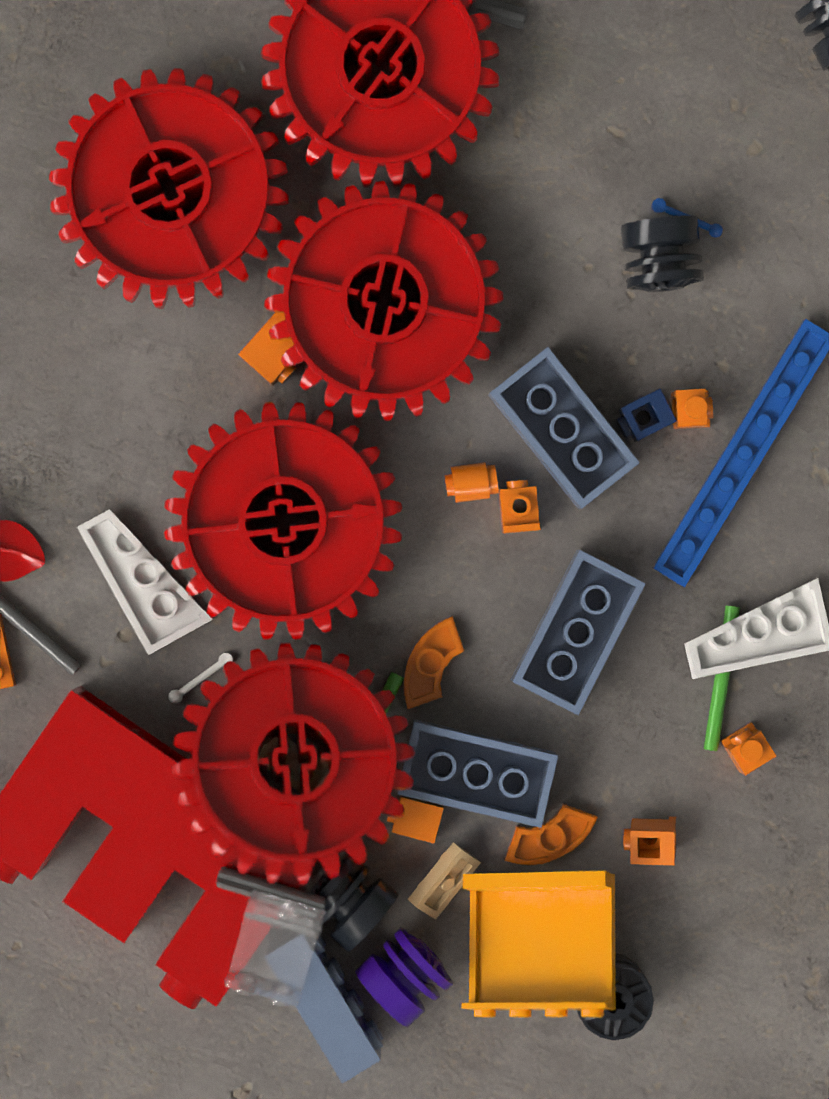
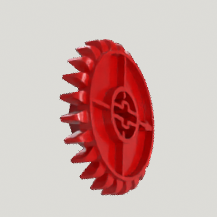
(361, 126)
(117, 212)
(383, 236)
(219, 515)
(306, 701)

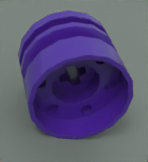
(403, 977)

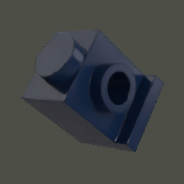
(659, 416)

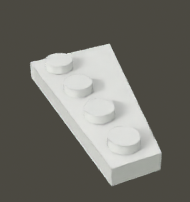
(146, 592)
(768, 634)

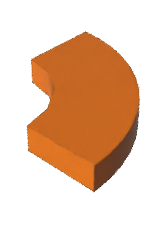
(428, 662)
(553, 839)

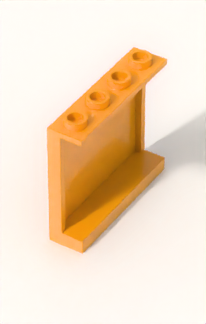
(541, 943)

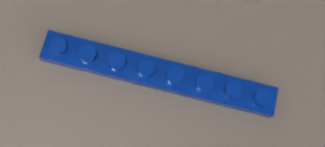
(743, 453)

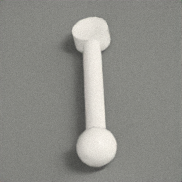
(175, 696)

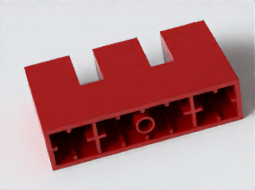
(125, 777)

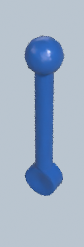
(659, 206)

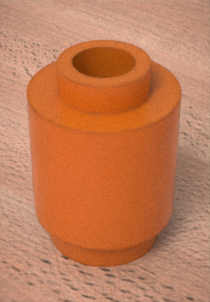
(471, 482)

